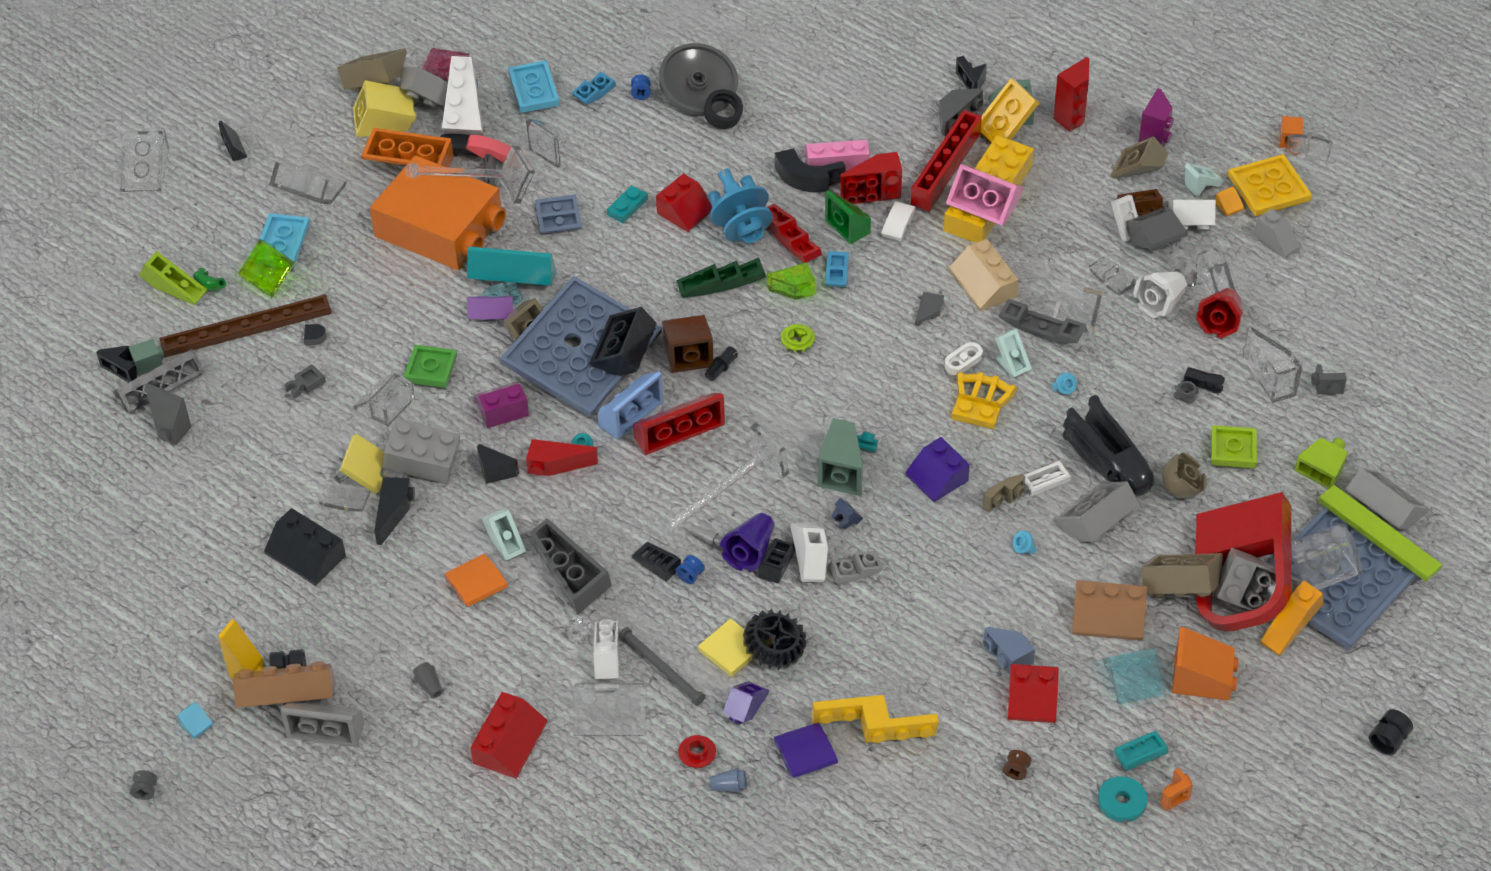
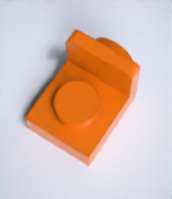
(1178, 791)

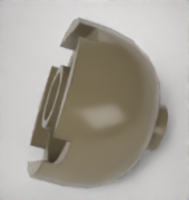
(1183, 477)

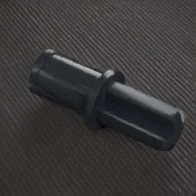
(721, 363)

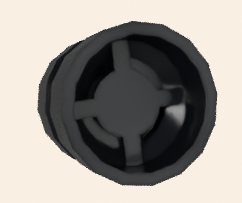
(281, 660)
(1390, 732)

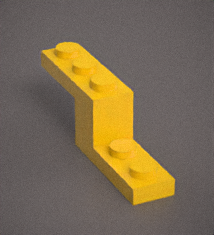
(874, 718)

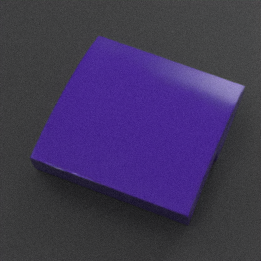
(805, 750)

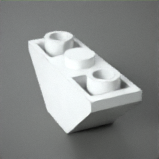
(810, 550)

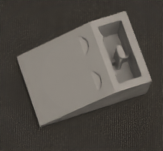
(1248, 580)

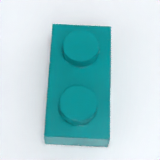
(627, 204)

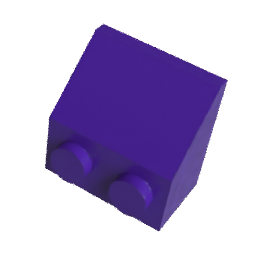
(938, 470)

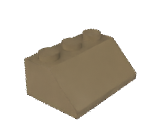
(376, 68)
(1182, 574)

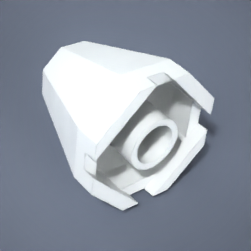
(1159, 292)

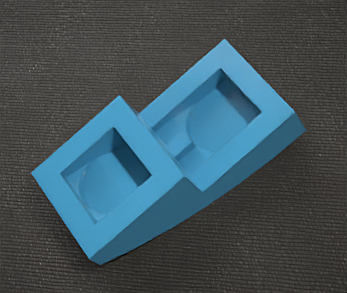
(837, 269)

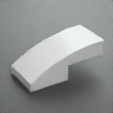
(897, 221)

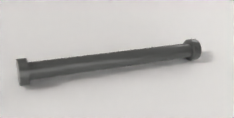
(697, 697)

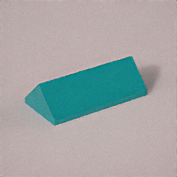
(510, 266)

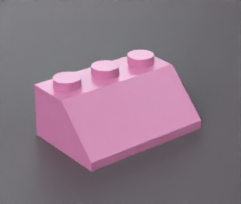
(849, 152)
(984, 194)

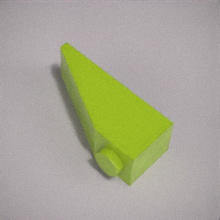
(171, 279)

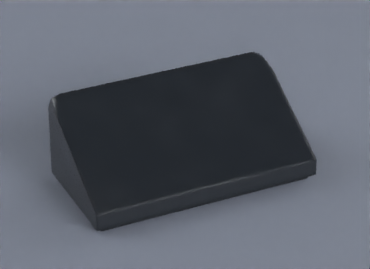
(232, 142)

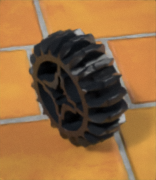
(788, 637)

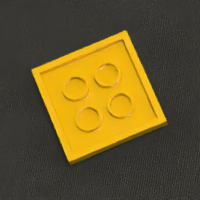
(1269, 185)

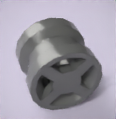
(143, 785)

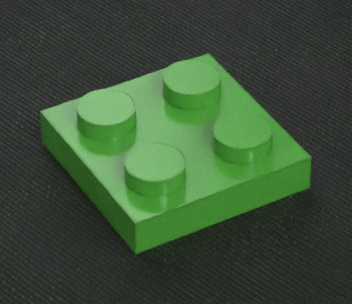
(431, 366)

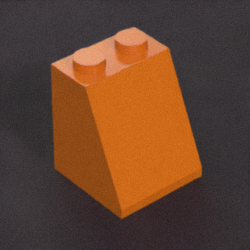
(1203, 666)

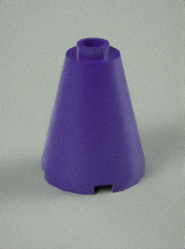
(748, 542)

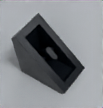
(496, 465)

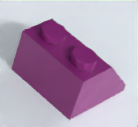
(1157, 119)
(502, 404)

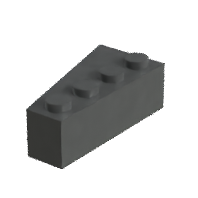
(573, 569)

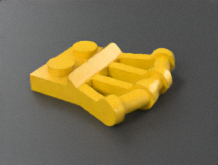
(978, 410)

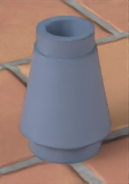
(731, 780)

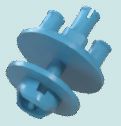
(740, 209)

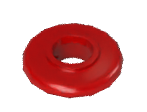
(697, 760)

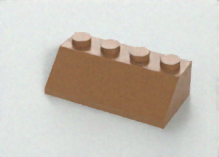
(284, 684)

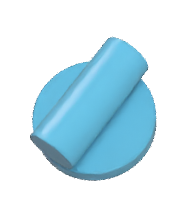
(1065, 383)
(1024, 543)

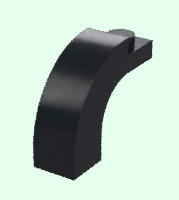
(804, 176)

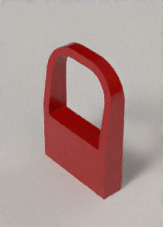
(1255, 528)

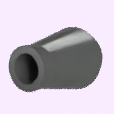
(427, 678)

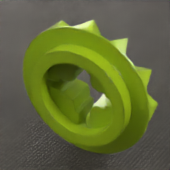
(802, 332)

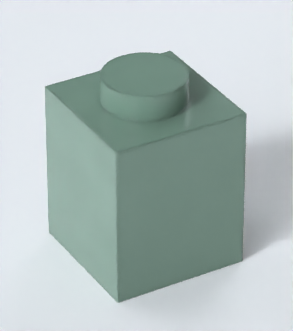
(146, 356)

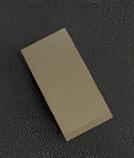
(1005, 490)

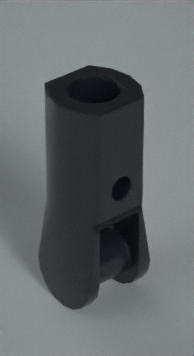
(1206, 380)

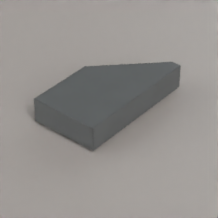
(929, 307)

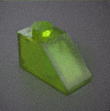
(792, 282)

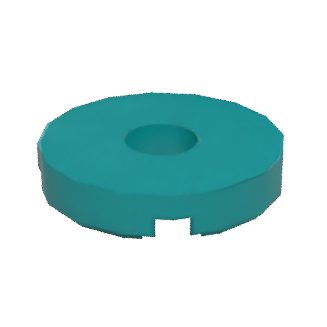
(1125, 787)

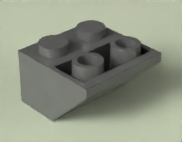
(1156, 229)

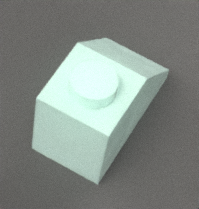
(504, 533)

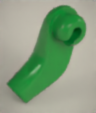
(210, 283)

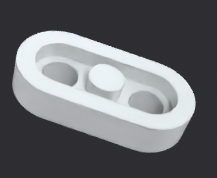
(961, 359)

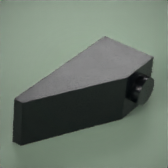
(393, 505)

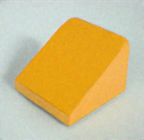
(1229, 201)

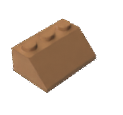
(1109, 610)

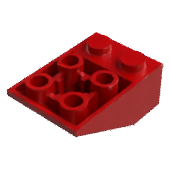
(873, 180)

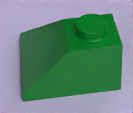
(846, 218)

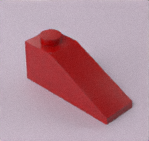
(554, 458)

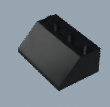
(624, 342)
(304, 547)

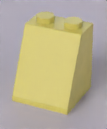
(382, 108)

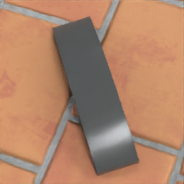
(1041, 325)

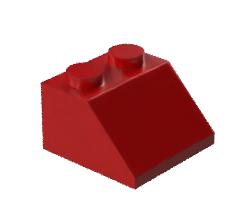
(683, 203)
(1033, 693)

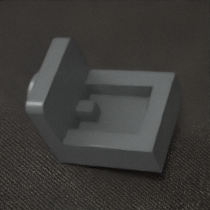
(1328, 382)

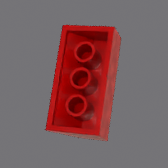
(680, 423)

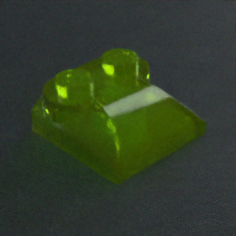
(266, 268)

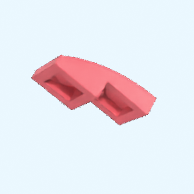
(482, 145)

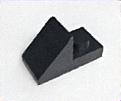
(970, 76)
(118, 361)

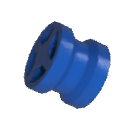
(640, 87)
(690, 569)

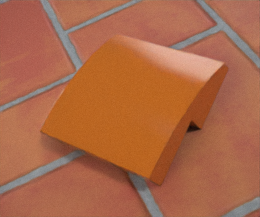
(476, 580)

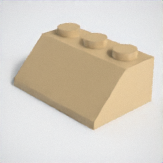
(984, 275)

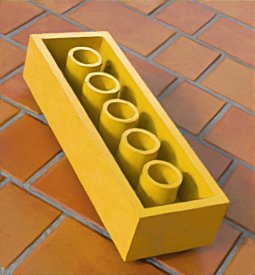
(1004, 160)

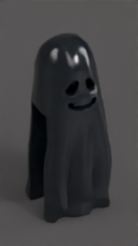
(1099, 436)

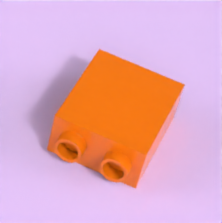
(437, 214)

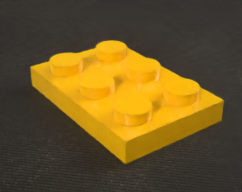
(1008, 111)

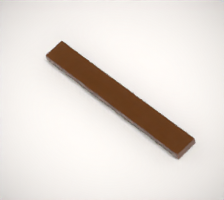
(245, 325)

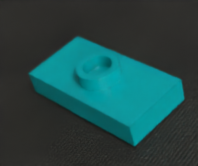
(1141, 750)

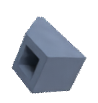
(1008, 647)

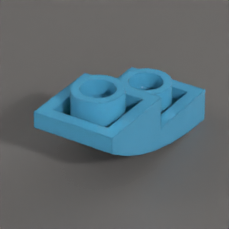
(595, 89)

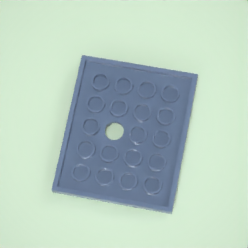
(561, 369)
(1359, 601)

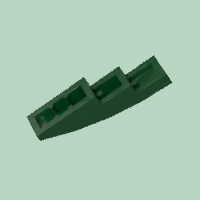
(715, 280)

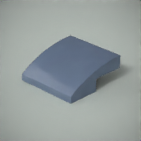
(558, 214)

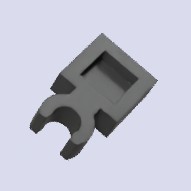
(306, 379)

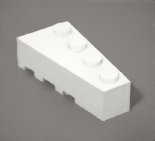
(462, 102)

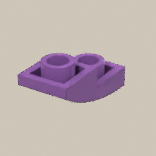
(489, 307)

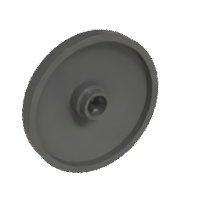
(692, 74)

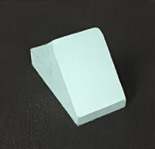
(1199, 177)
(1013, 355)

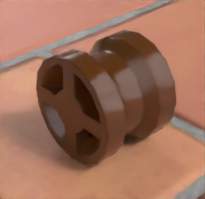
(1017, 764)

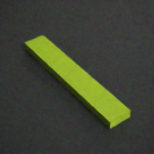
(1380, 533)

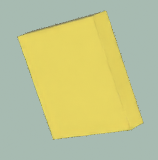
(363, 463)
(726, 648)

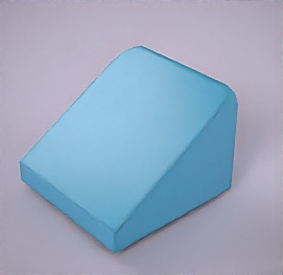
(194, 720)

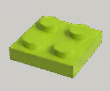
(1233, 446)

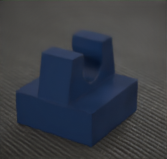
(849, 514)

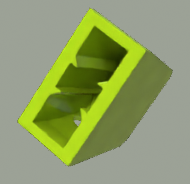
(1323, 461)

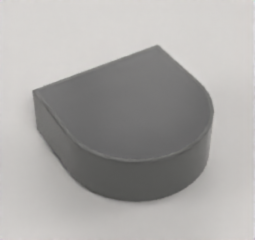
(314, 334)

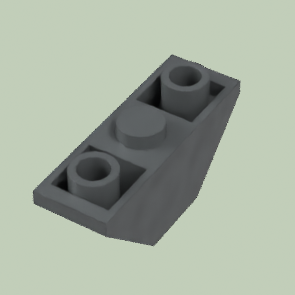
(954, 103)

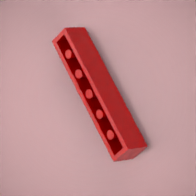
(946, 160)

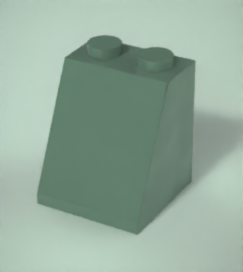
(840, 459)

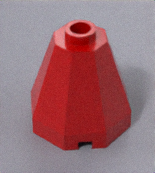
(1220, 313)

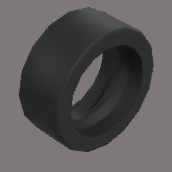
(726, 96)

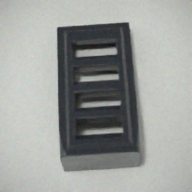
(776, 562)
(664, 572)

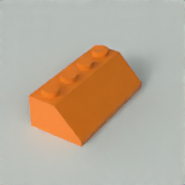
(401, 147)

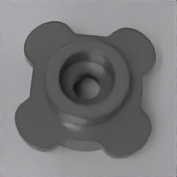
(1186, 391)

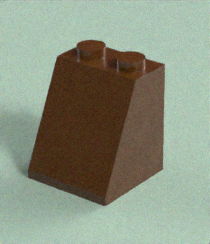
(688, 343)

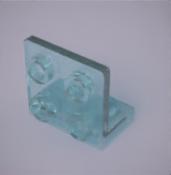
(1135, 675)

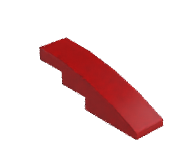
(792, 236)

